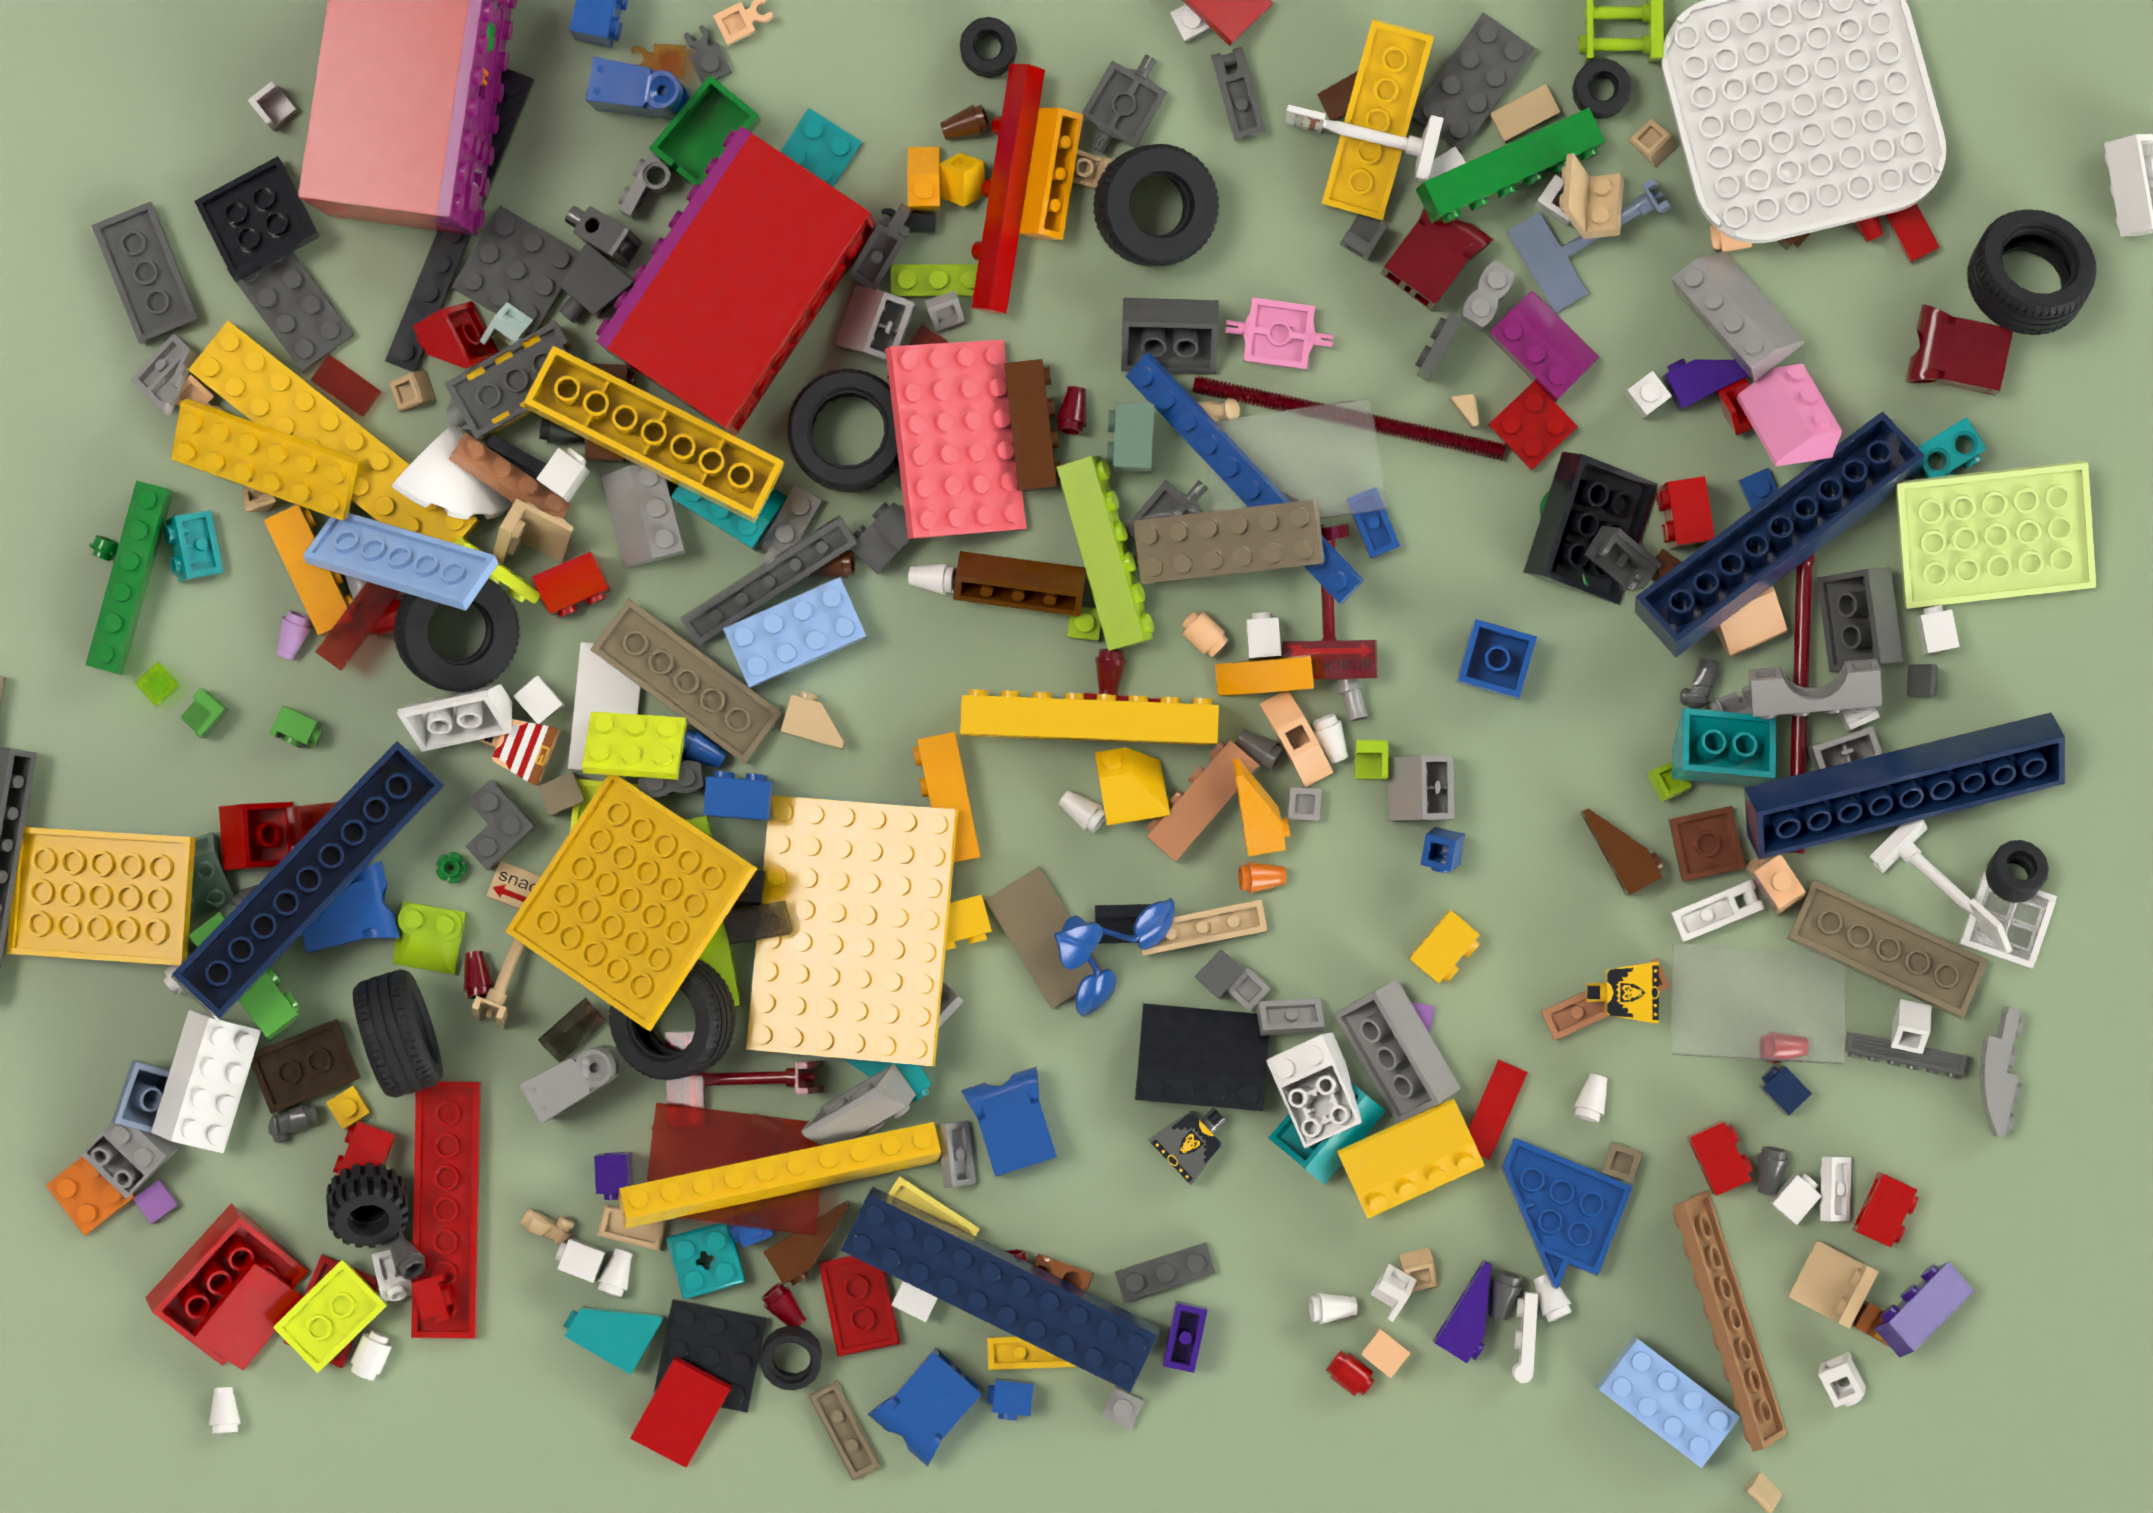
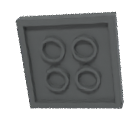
(516, 266)

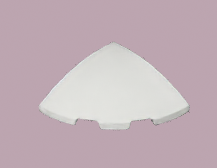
(445, 484)

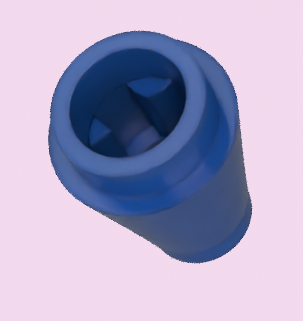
(702, 750)

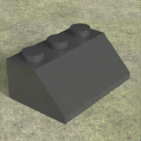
(1175, 331)
(1860, 617)

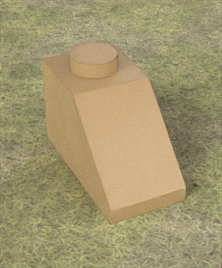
(810, 721)

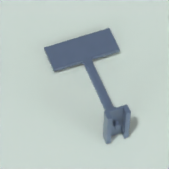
(1550, 260)

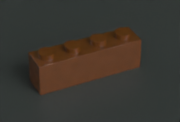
(1031, 425)
(1019, 583)

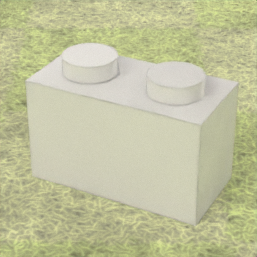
(564, 473)

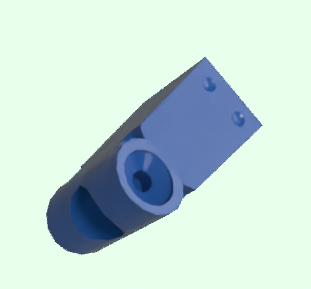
(634, 90)
(355, 914)
(1012, 1122)
(928, 1405)

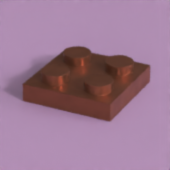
(1706, 843)

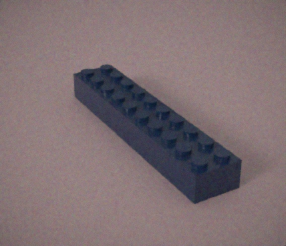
(1778, 534)
(1905, 785)
(307, 881)
(1001, 1289)

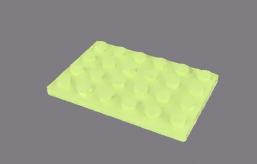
(1995, 534)

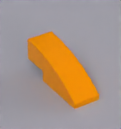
(1264, 675)

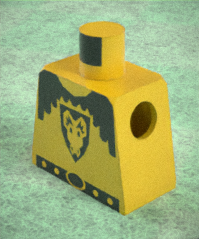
(1629, 992)

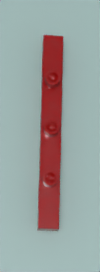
(1007, 188)

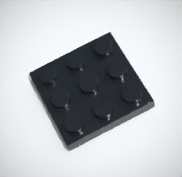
(257, 219)
(717, 1342)

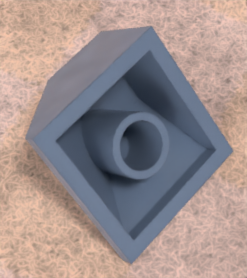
(141, 1095)

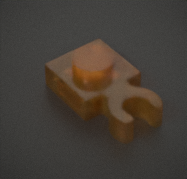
(665, 57)

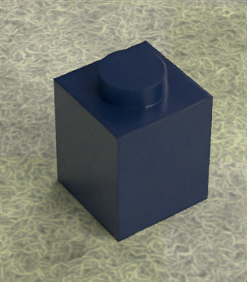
(1784, 1089)

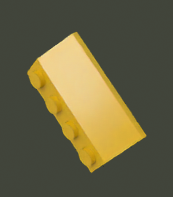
(1410, 1158)

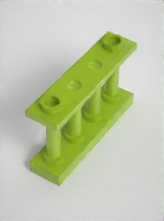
(1649, 44)

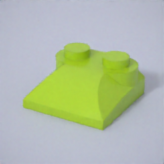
(429, 937)

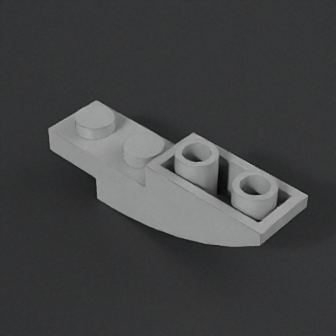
(1996, 1085)

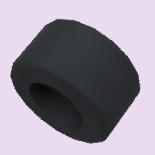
(984, 27)
(1602, 68)
(2026, 856)

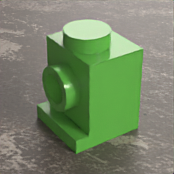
(296, 727)

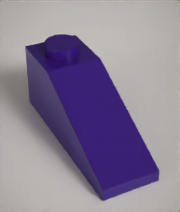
(1700, 379)
(1466, 1322)

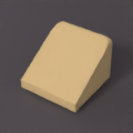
(1653, 142)
(412, 390)
(1467, 408)
(1421, 1267)
(1763, 1492)

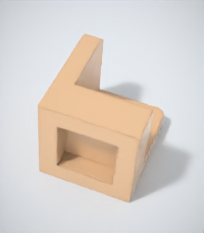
(1385, 1352)

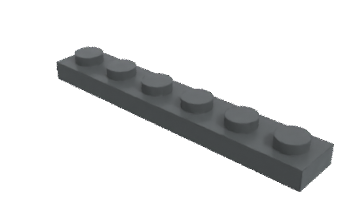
(769, 580)

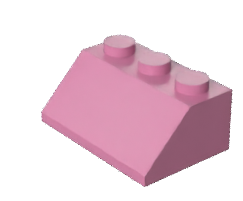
(1790, 416)

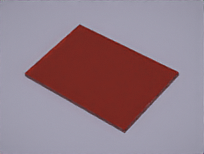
(705, 1139)

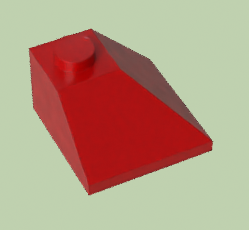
(455, 335)

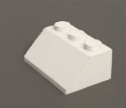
(2132, 182)
(458, 717)

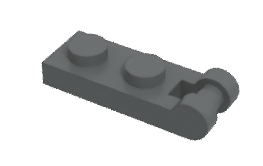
(1238, 95)

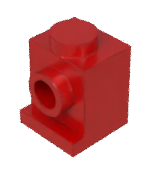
(433, 1298)

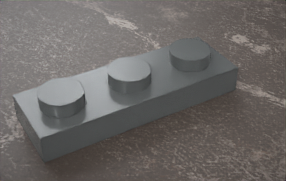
(1165, 1272)

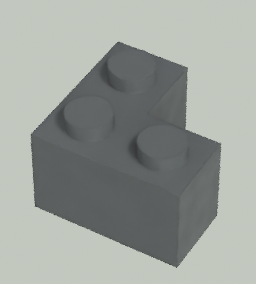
(505, 826)

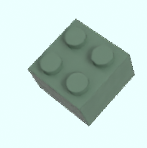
(1132, 437)

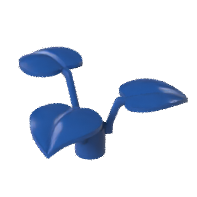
(1081, 938)

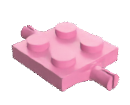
(1279, 333)

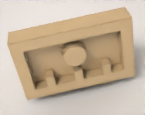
(1592, 201)
(534, 529)
(1833, 1284)

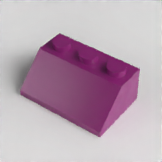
(1543, 345)

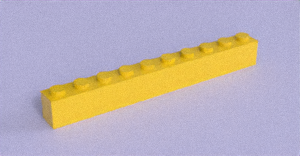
(779, 1175)

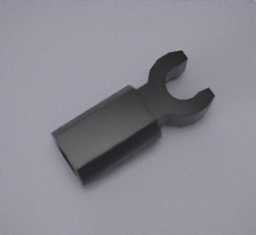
(917, 220)

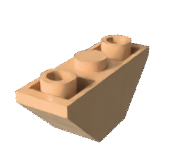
(1296, 738)

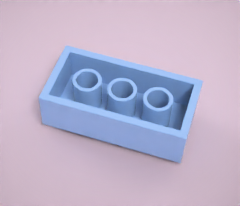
(795, 633)
(1667, 1401)

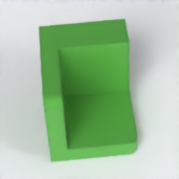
(204, 713)

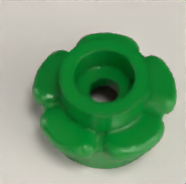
(104, 547)
(454, 859)

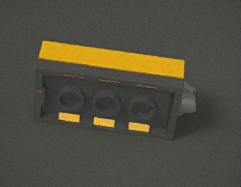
(495, 390)

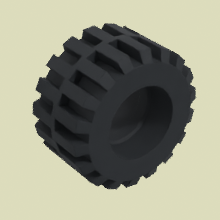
(372, 1223)

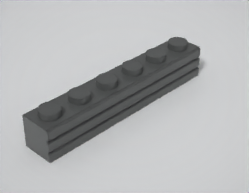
(1880, 1048)

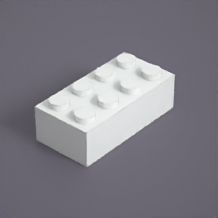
(206, 1081)

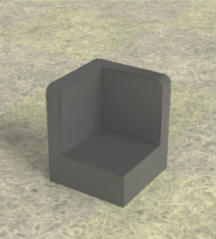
(1363, 236)
(1219, 973)

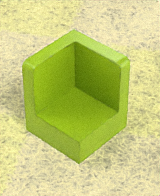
(1371, 759)

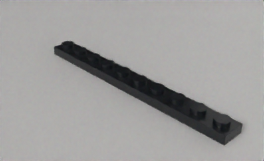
(450, 247)

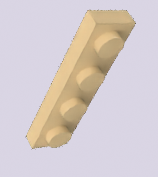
(1212, 926)

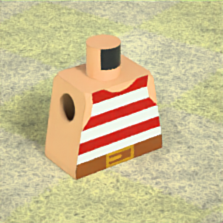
(525, 749)
(1776, 882)

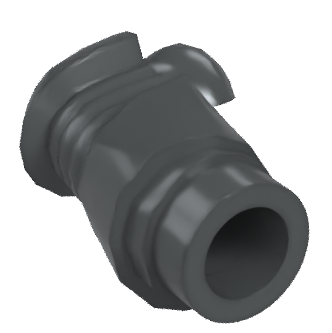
(1703, 682)
(290, 1121)

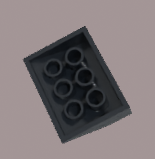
(1580, 502)
(1201, 1057)

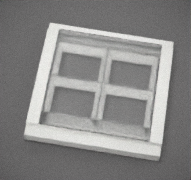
(2022, 921)

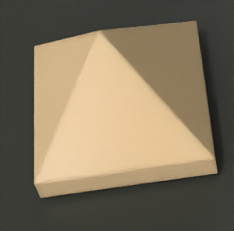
(257, 501)

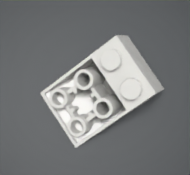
(1316, 1088)

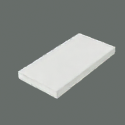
(597, 690)

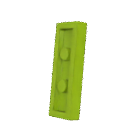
(932, 279)

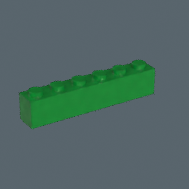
(1509, 166)
(129, 577)

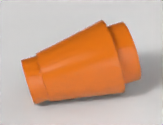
(1258, 876)

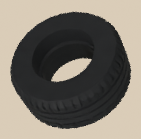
(1197, 196)
(464, 674)

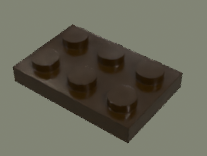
(304, 1066)

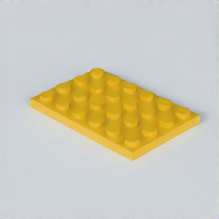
(102, 896)

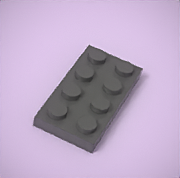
(1473, 81)
(145, 272)
(296, 310)

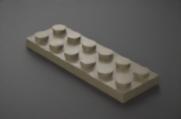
(1229, 541)
(686, 681)
(1887, 949)

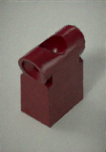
(1433, 257)
(1959, 352)

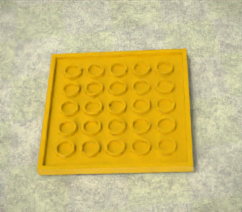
(630, 900)

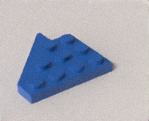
(1564, 1207)

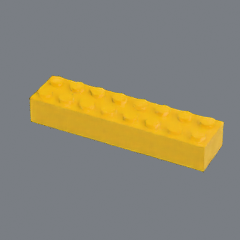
(654, 434)
(1089, 719)

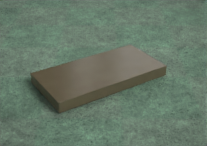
(1030, 917)

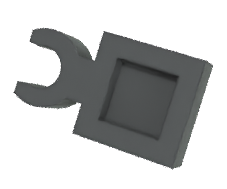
(707, 59)

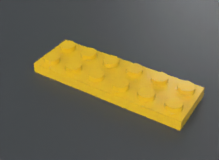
(1383, 102)
(264, 459)

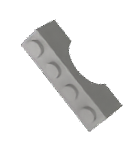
(1854, 687)

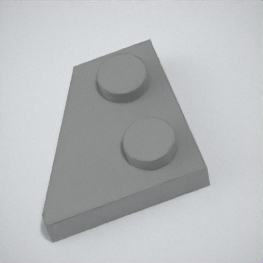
(166, 373)

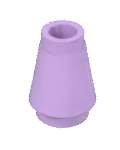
(293, 632)

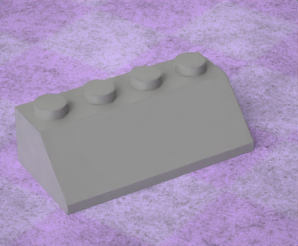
(1736, 313)
(1397, 1051)

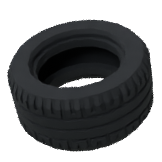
(2044, 236)
(803, 417)
(397, 1033)
(711, 1039)

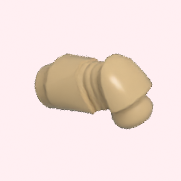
(1224, 410)
(544, 1226)

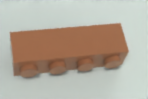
(1201, 801)

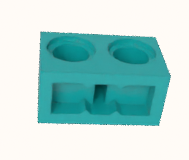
(1944, 446)

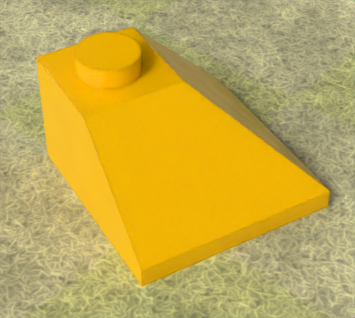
(1131, 786)

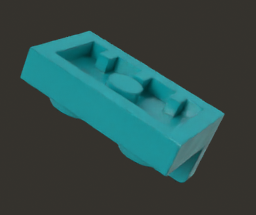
(193, 546)

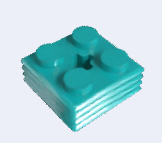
(695, 1278)

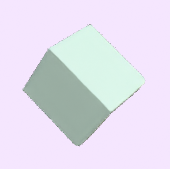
(507, 325)

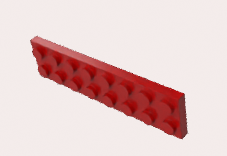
(448, 1201)

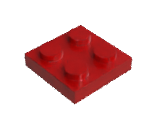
(1532, 425)

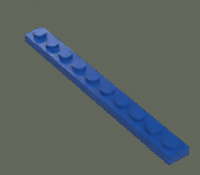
(1230, 462)

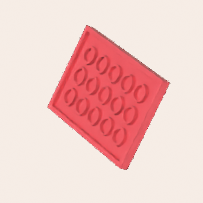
(954, 438)

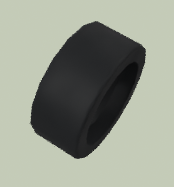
(786, 1380)

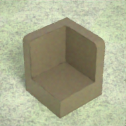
(561, 793)

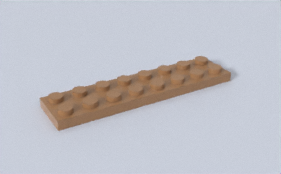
(1729, 1320)

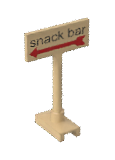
(511, 887)

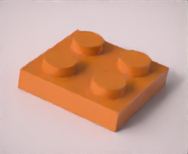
(86, 1195)

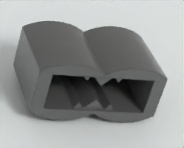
(883, 538)
(690, 781)

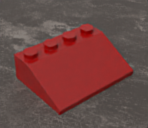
(212, 1267)

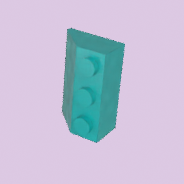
(729, 522)
(1724, 748)
(1322, 1158)

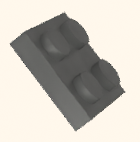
(1431, 355)

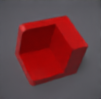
(1731, 408)

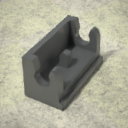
(1622, 558)

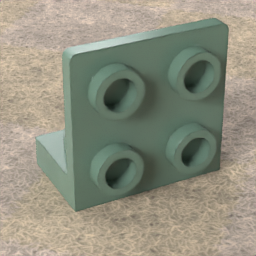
(210, 882)

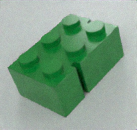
(700, 130)

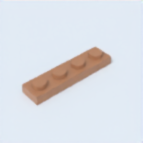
(505, 476)
(1577, 1013)

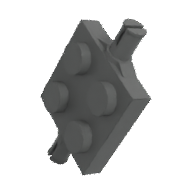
(1123, 104)
(1168, 502)

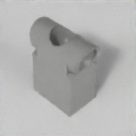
(572, 1081)

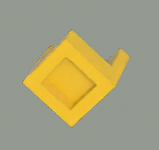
(962, 179)

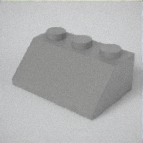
(642, 515)
(861, 1108)

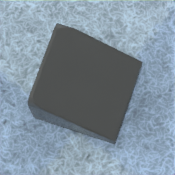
(1922, 680)

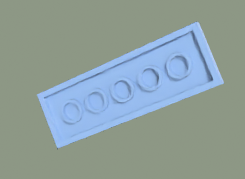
(401, 560)

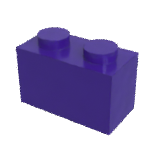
(613, 1172)
(1185, 1336)

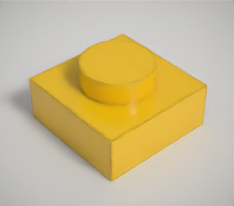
(348, 1107)

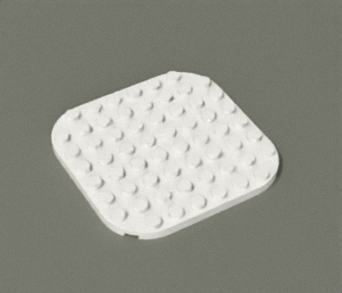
(1802, 113)

